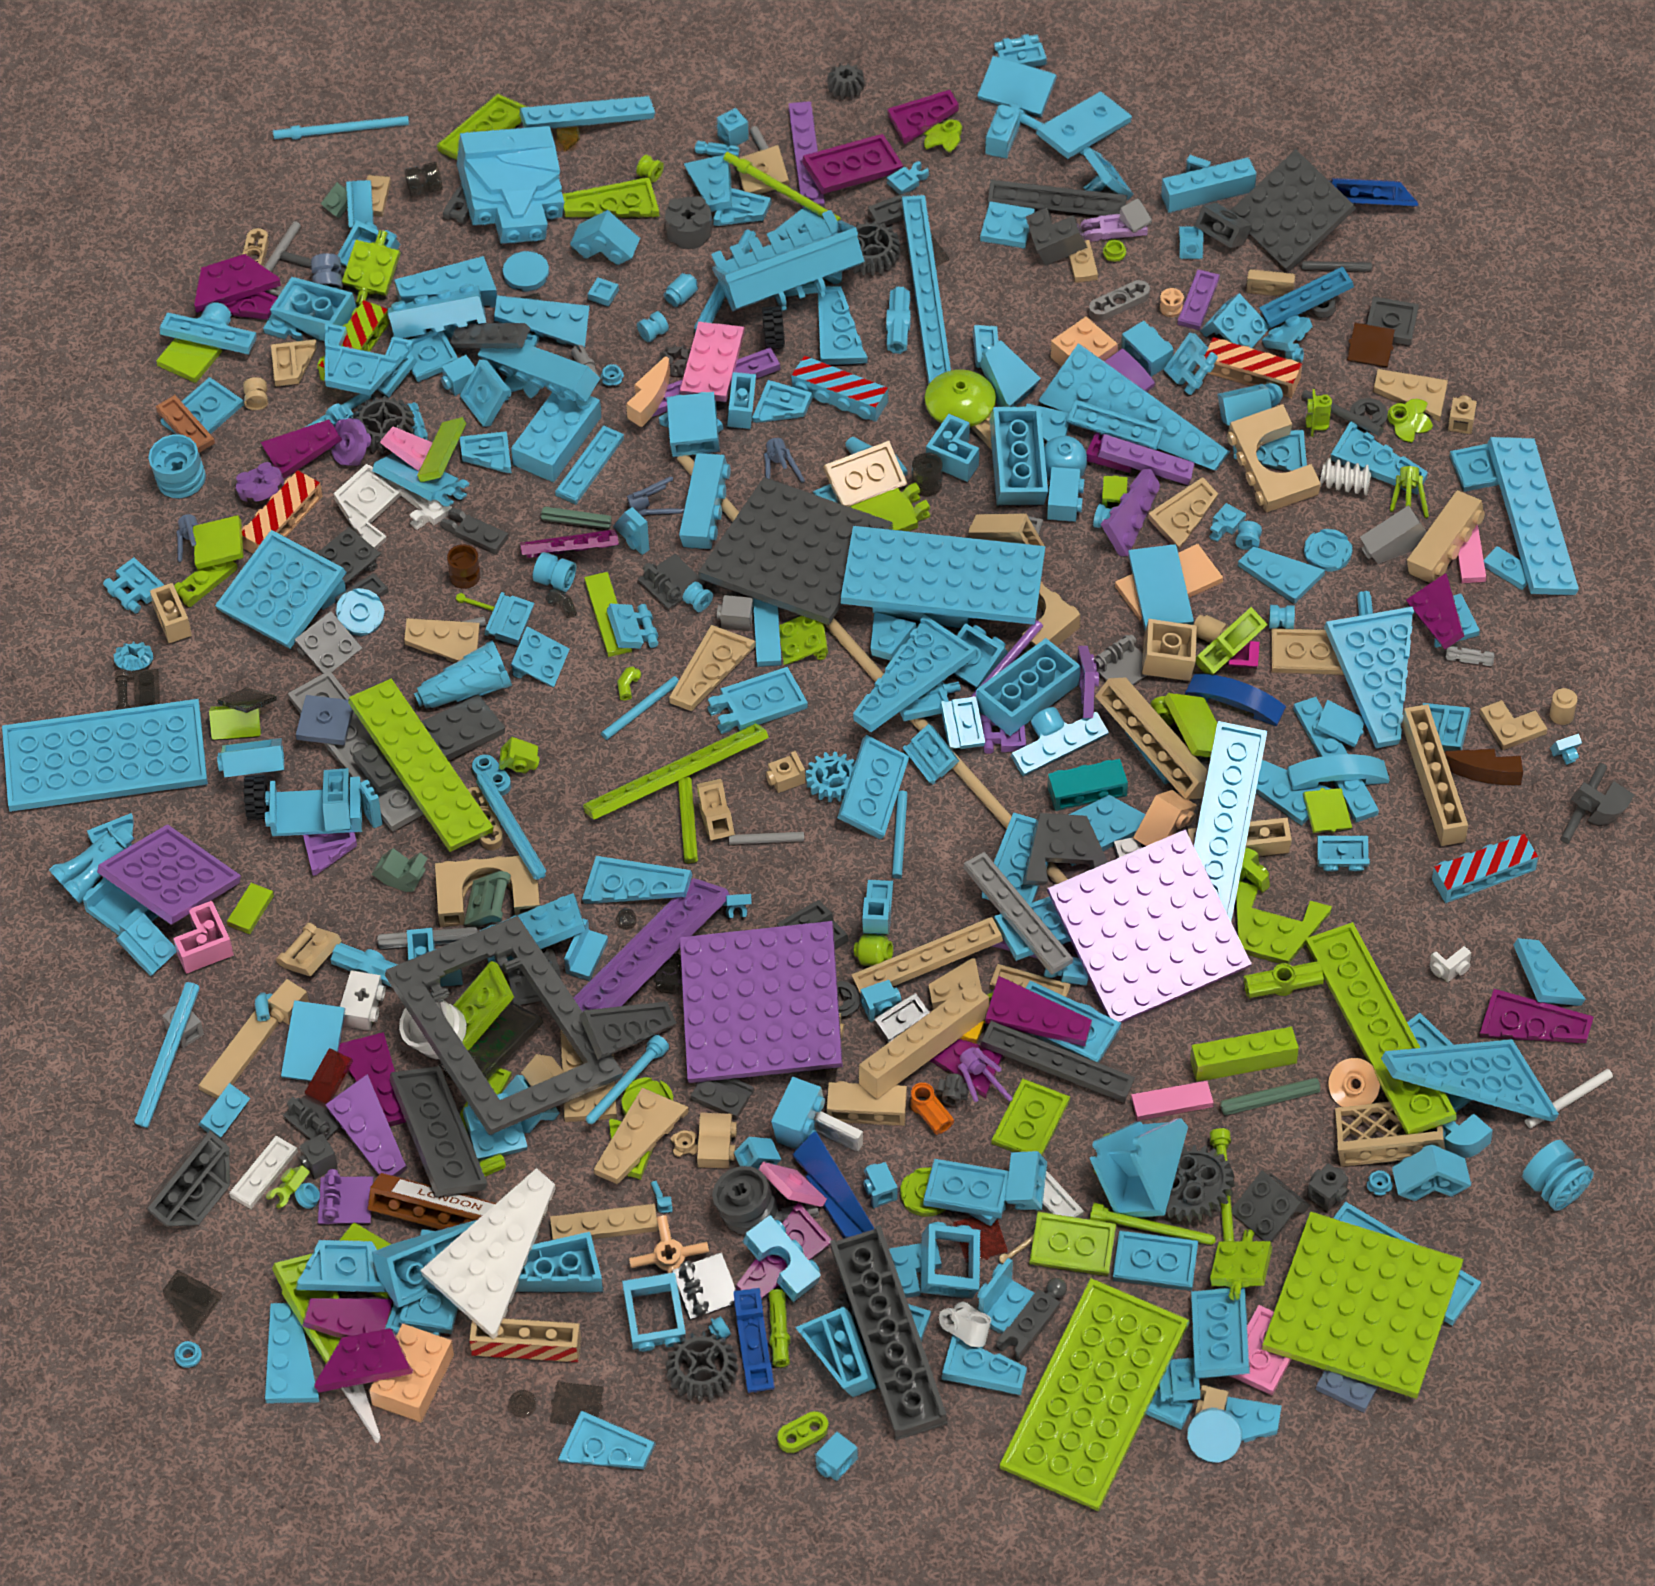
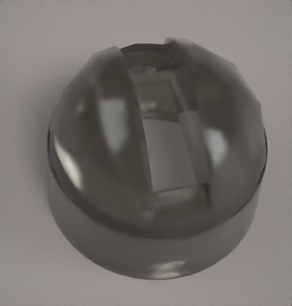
(626, 919)

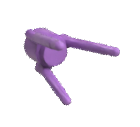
(974, 1062)

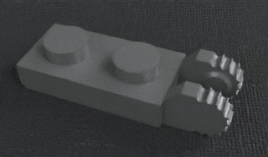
(475, 531)

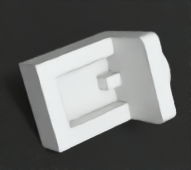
(1449, 968)

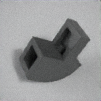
(1605, 806)

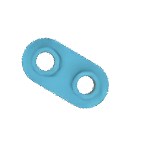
(493, 771)

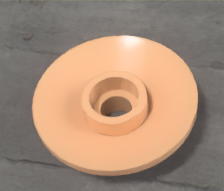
(1341, 1083)

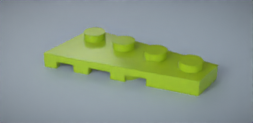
(621, 199)

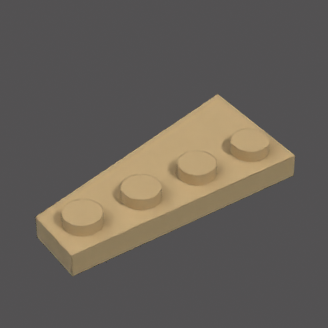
(711, 663)

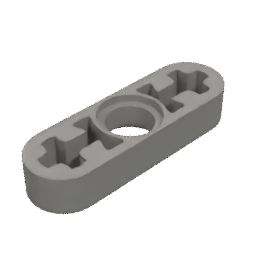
(1123, 292)

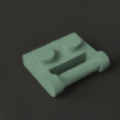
(481, 897)

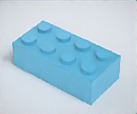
(555, 435)
(1018, 456)
(1028, 686)

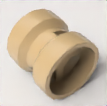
(255, 393)

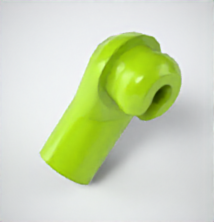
(630, 674)

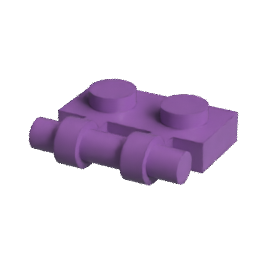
(1008, 743)

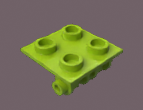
(801, 639)

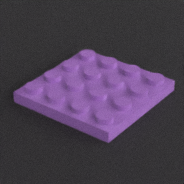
(168, 874)

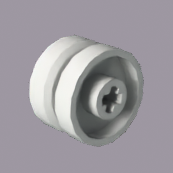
(414, 1037)

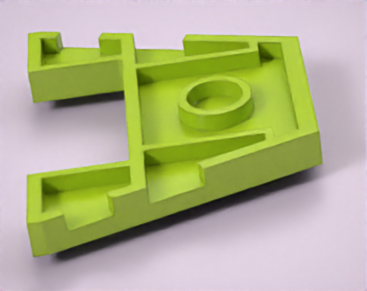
(1272, 935)

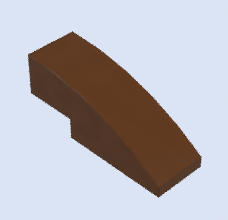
(1485, 767)

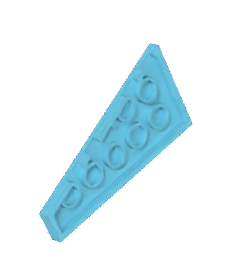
(915, 669)

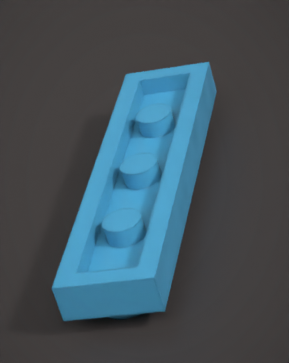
(1306, 297)

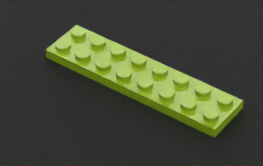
(420, 765)

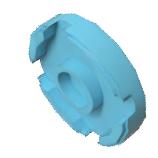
(526, 271)
(1326, 556)
(360, 611)
(1214, 1434)

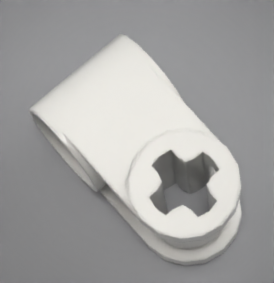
(966, 1324)

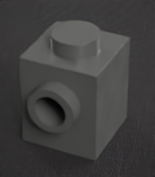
(317, 1156)

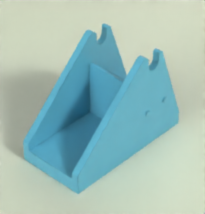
(1140, 1166)

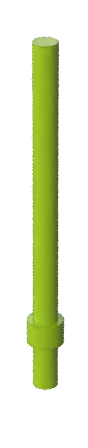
(745, 167)

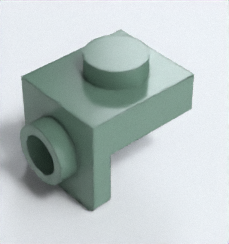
(336, 200)

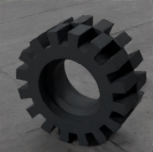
(773, 327)
(254, 796)

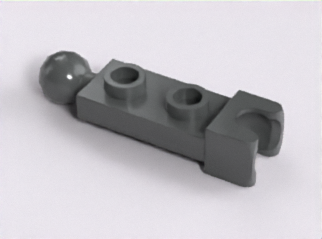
(1032, 1319)

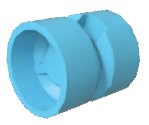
(558, 573)

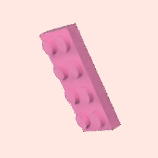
(712, 360)

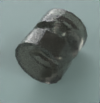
(431, 178)
(927, 474)

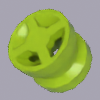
(650, 168)
(1161, 708)

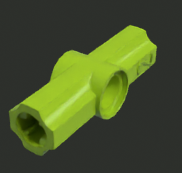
(1296, 976)

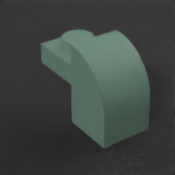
(400, 871)

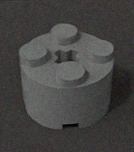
(688, 222)

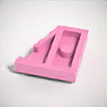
(407, 446)

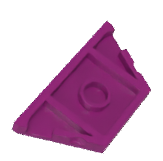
(232, 281)
(364, 1360)

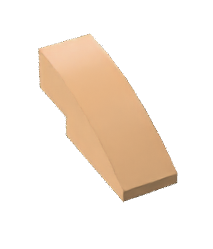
(649, 393)

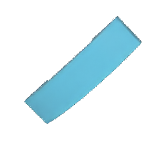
(1337, 768)

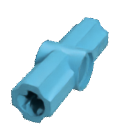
(898, 320)
(360, 961)

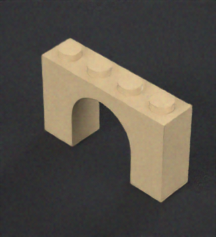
(1271, 488)
(1058, 619)
(456, 878)

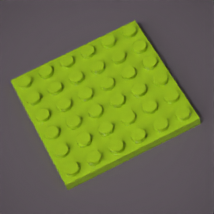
(1363, 1304)

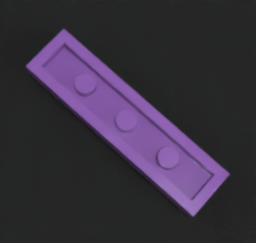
(1146, 458)

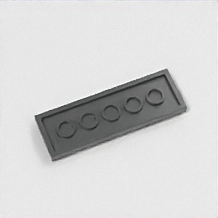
(453, 730)
(438, 1131)

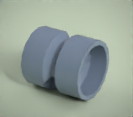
(327, 270)

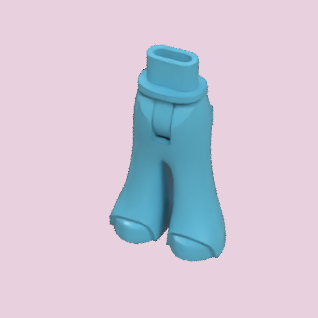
(81, 872)

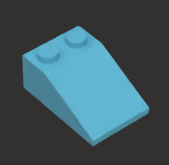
(312, 306)

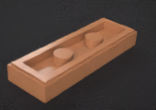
(184, 422)

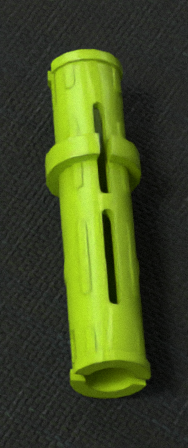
(779, 1336)

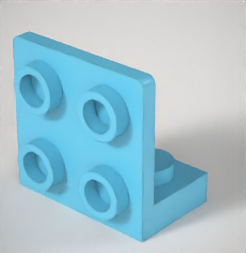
(1237, 322)
(1003, 1297)

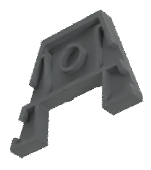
(1061, 840)

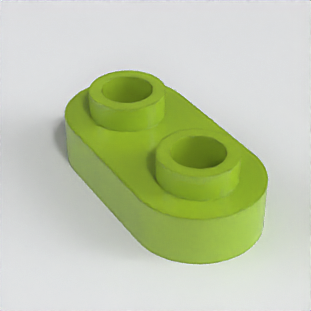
(800, 1430)

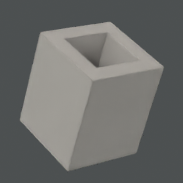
(736, 613)

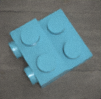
(367, 233)
(988, 655)
(502, 1142)

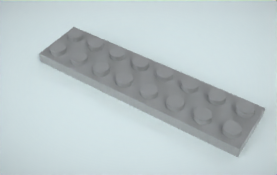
(396, 802)

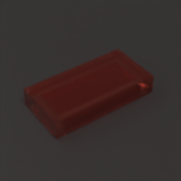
(328, 1076)

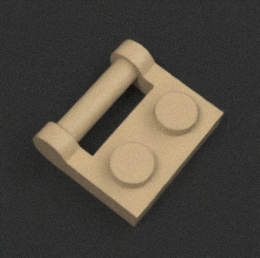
(312, 954)

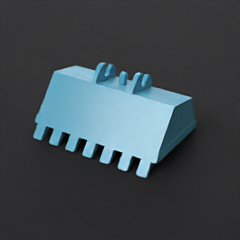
(788, 263)

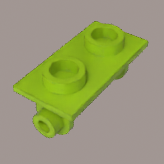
(1318, 412)

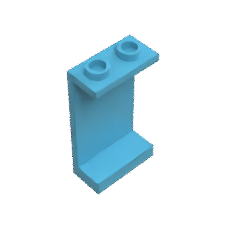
(303, 811)

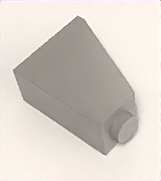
(1393, 536)

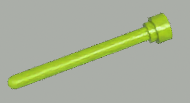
(1220, 1140)
(1103, 1214)

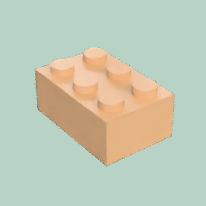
(413, 1393)

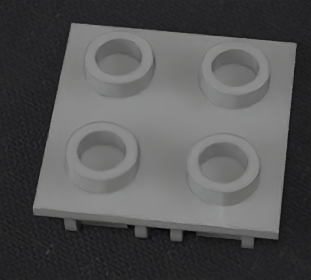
(327, 643)
(1121, 661)

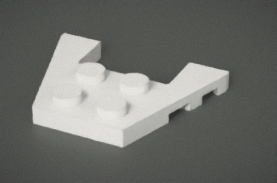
(367, 497)

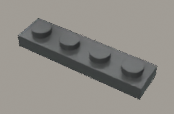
(490, 335)

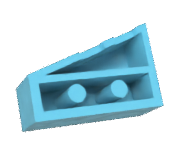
(840, 1348)

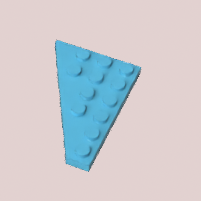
(1375, 661)
(1477, 1071)

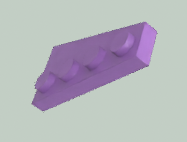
(1130, 514)
(365, 1123)

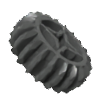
(876, 256)
(381, 416)
(703, 1380)

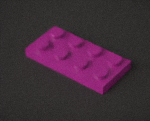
(852, 163)

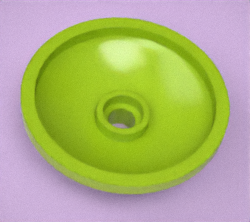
(961, 395)

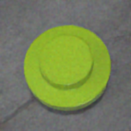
(1114, 251)

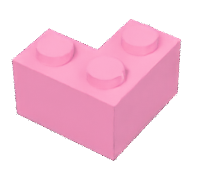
(207, 941)

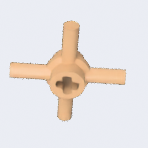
(665, 1245)

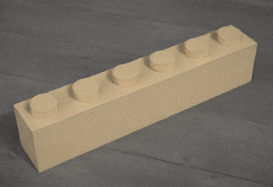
(1154, 737)
(1434, 775)
(923, 1040)

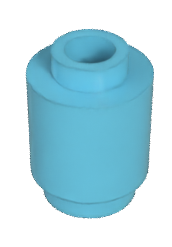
(681, 289)

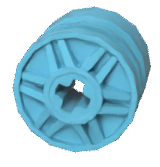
(177, 466)
(1558, 1174)

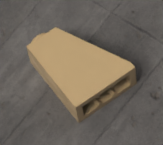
(1005, 528)

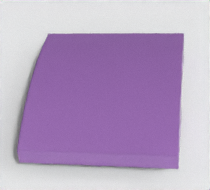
(1130, 368)

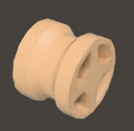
(1171, 302)

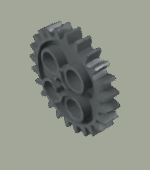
(1200, 1177)

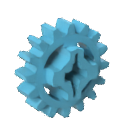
(831, 774)

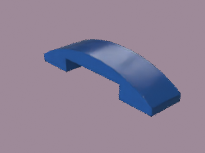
(1237, 694)
(753, 1340)

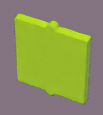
(1327, 810)

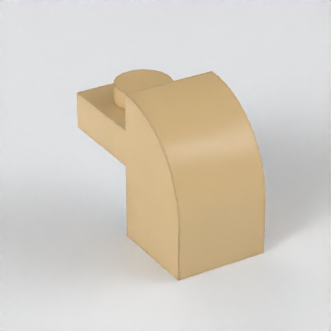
(714, 809)

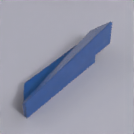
(1374, 191)
(828, 1180)

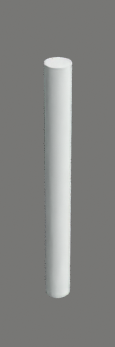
(1574, 1095)

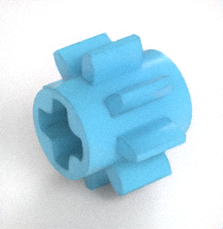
(337, 413)

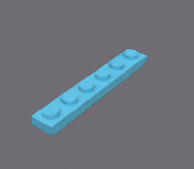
(588, 112)
(1355, 792)

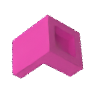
(1246, 657)

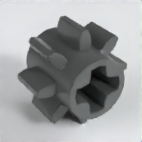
(953, 1089)

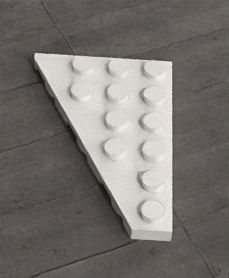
(486, 1260)

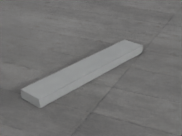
(1018, 913)

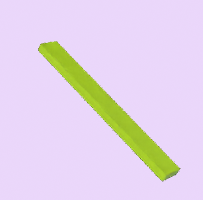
(675, 771)

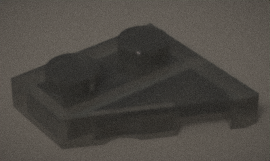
(191, 1300)

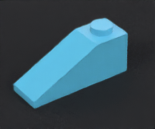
(336, 799)

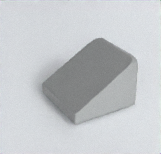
(1135, 215)

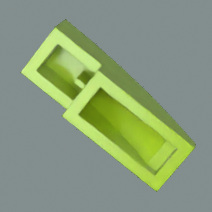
(1230, 641)

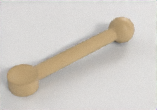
(1003, 1257)

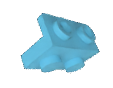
(1342, 852)

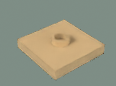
(769, 162)

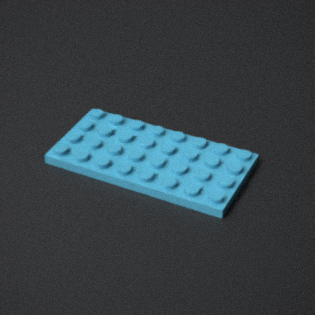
(943, 575)
(104, 755)

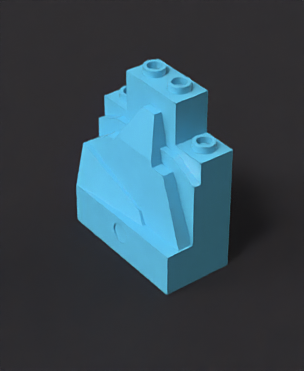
(511, 181)

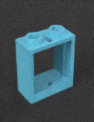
(251, 757)
(944, 1284)
(649, 1286)

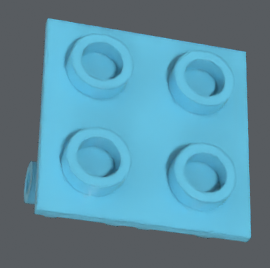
(539, 657)

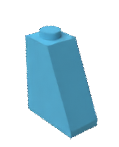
(1008, 375)

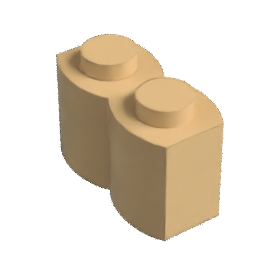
(715, 1140)

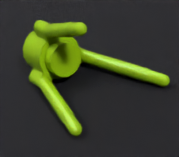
(1409, 478)

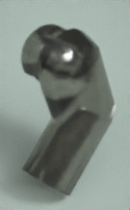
(557, 596)

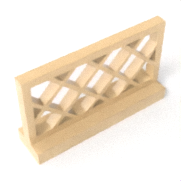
(1383, 1149)

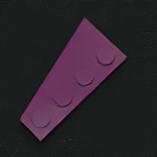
(572, 542)
(373, 1058)

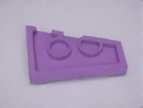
(1088, 680)

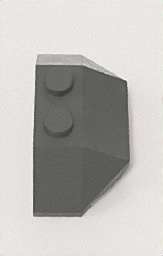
(193, 1184)

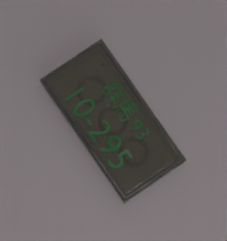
(502, 1038)

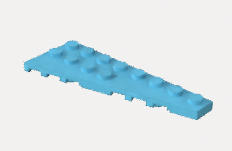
(1099, 384)

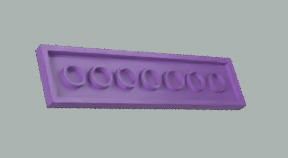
(652, 947)

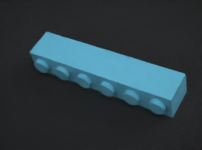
(543, 369)

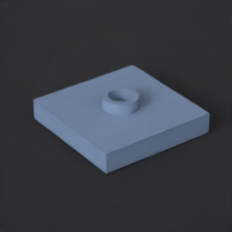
(324, 720)

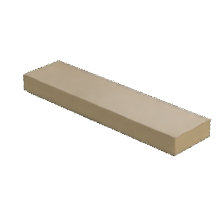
(237, 1055)

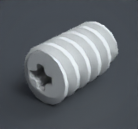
(1346, 476)

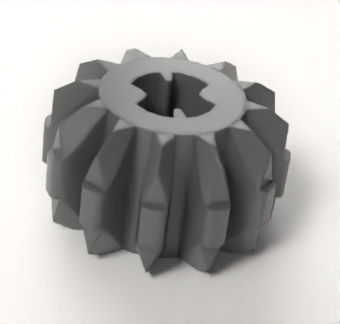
(845, 81)

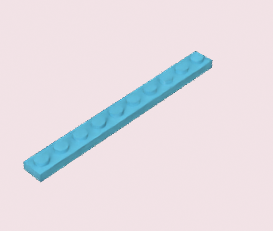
(926, 286)

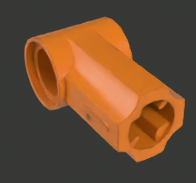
(931, 1109)

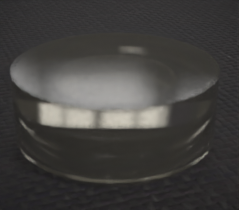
(522, 1403)

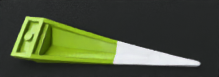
(287, 1274)

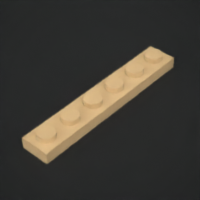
(931, 955)

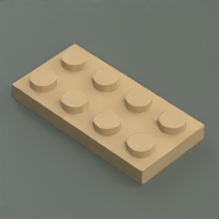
(580, 1107)

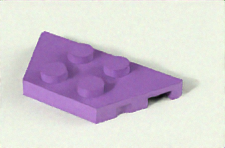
(327, 848)

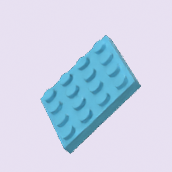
(280, 589)

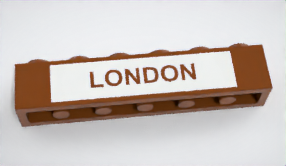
(420, 1205)

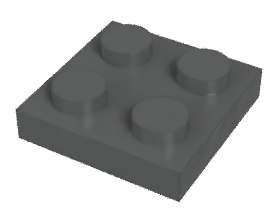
(1396, 316)

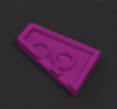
(347, 1316)

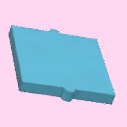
(1340, 723)

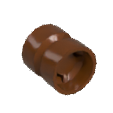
(463, 566)

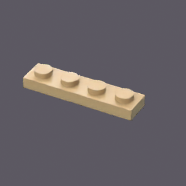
(606, 1222)

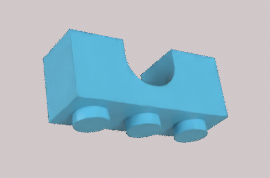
(770, 1238)

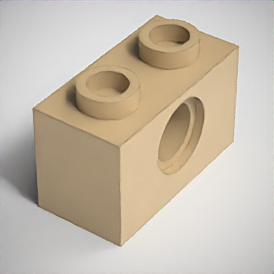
(170, 613)

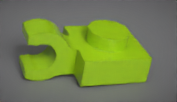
(291, 1181)

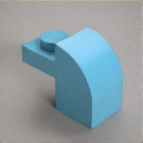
(1468, 1138)

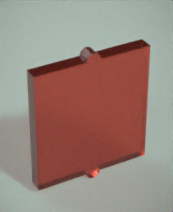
(991, 1238)

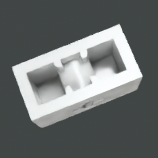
(361, 1000)

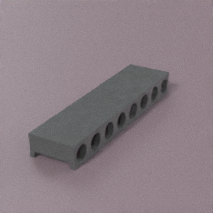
(889, 1333)

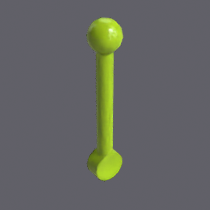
(460, 598)

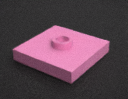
(792, 1184)

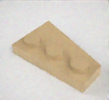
(1404, 387)
(1183, 512)
(443, 638)

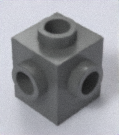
(1328, 1186)

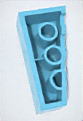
(562, 1266)

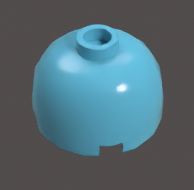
(1065, 453)

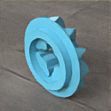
(125, 660)

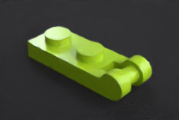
(203, 581)

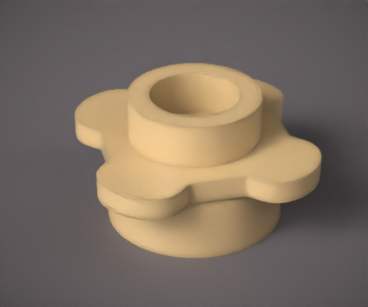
(681, 1137)

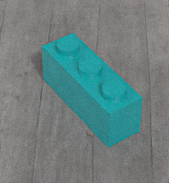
(1087, 784)

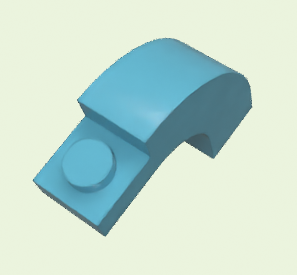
(877, 907)

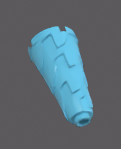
(474, 675)

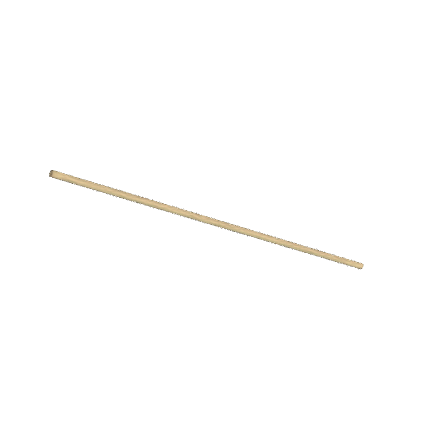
(875, 673)

